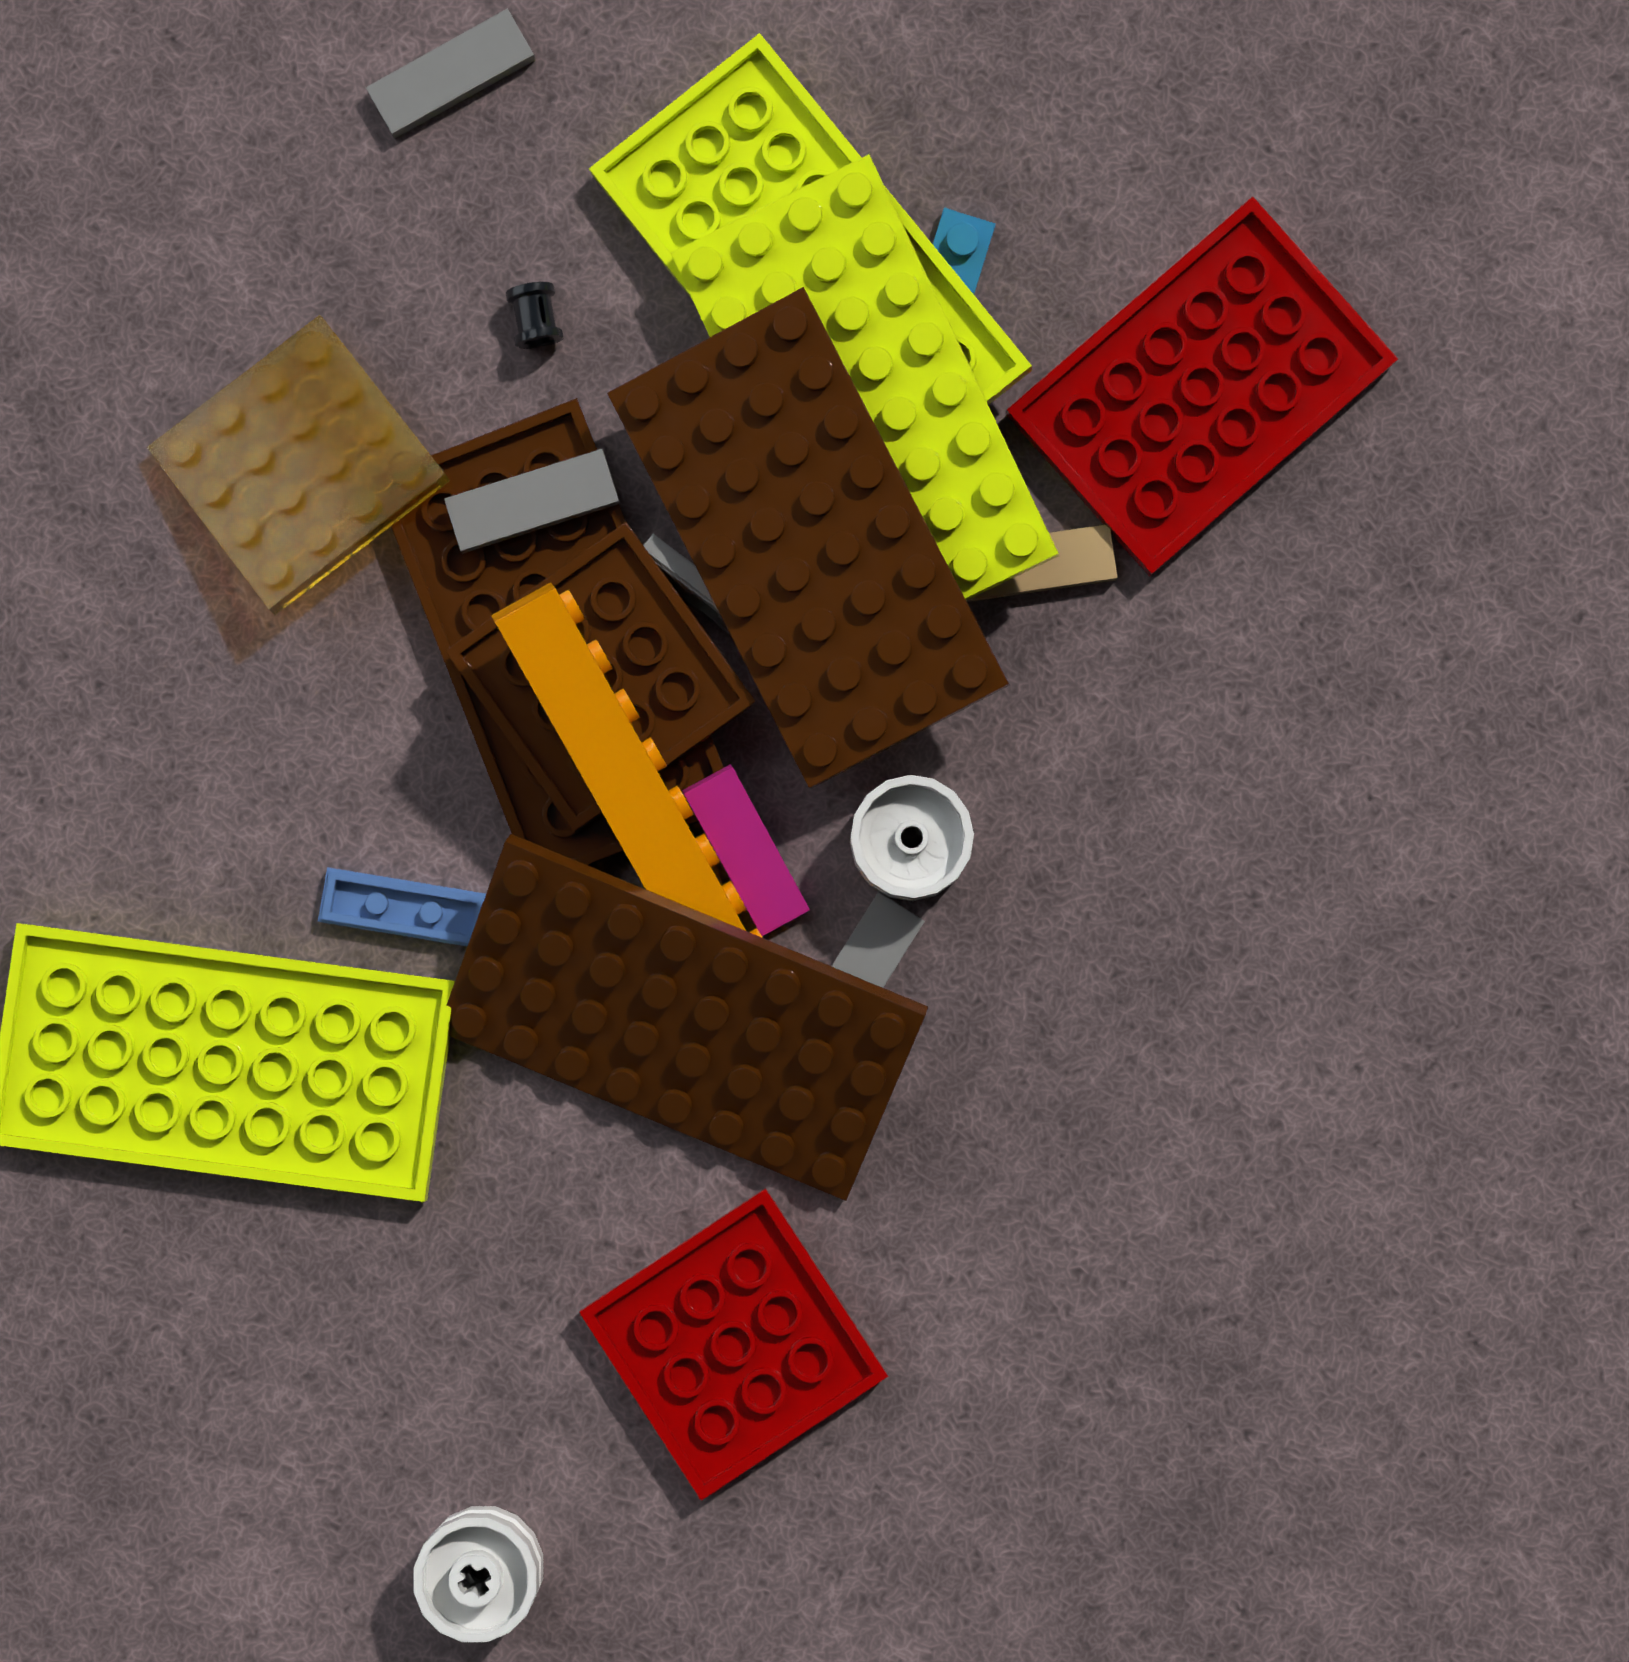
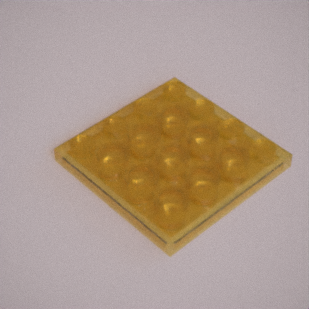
(297, 464)

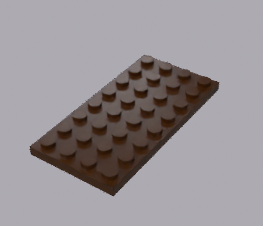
(807, 538)
(470, 587)
(681, 1017)

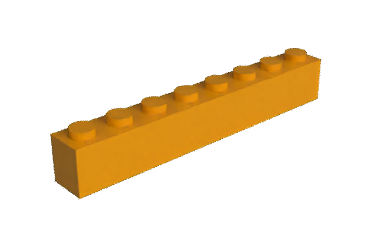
(611, 757)

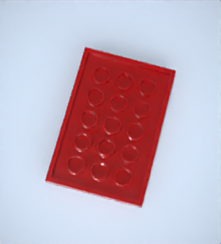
(1201, 386)

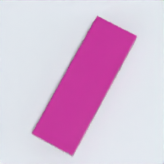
(746, 850)

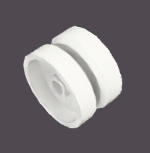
(934, 814)
(470, 1606)

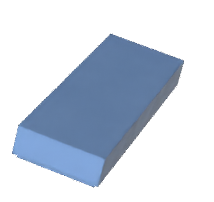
(399, 906)

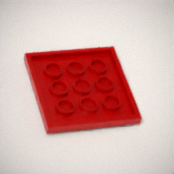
(733, 1344)

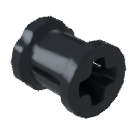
(534, 315)

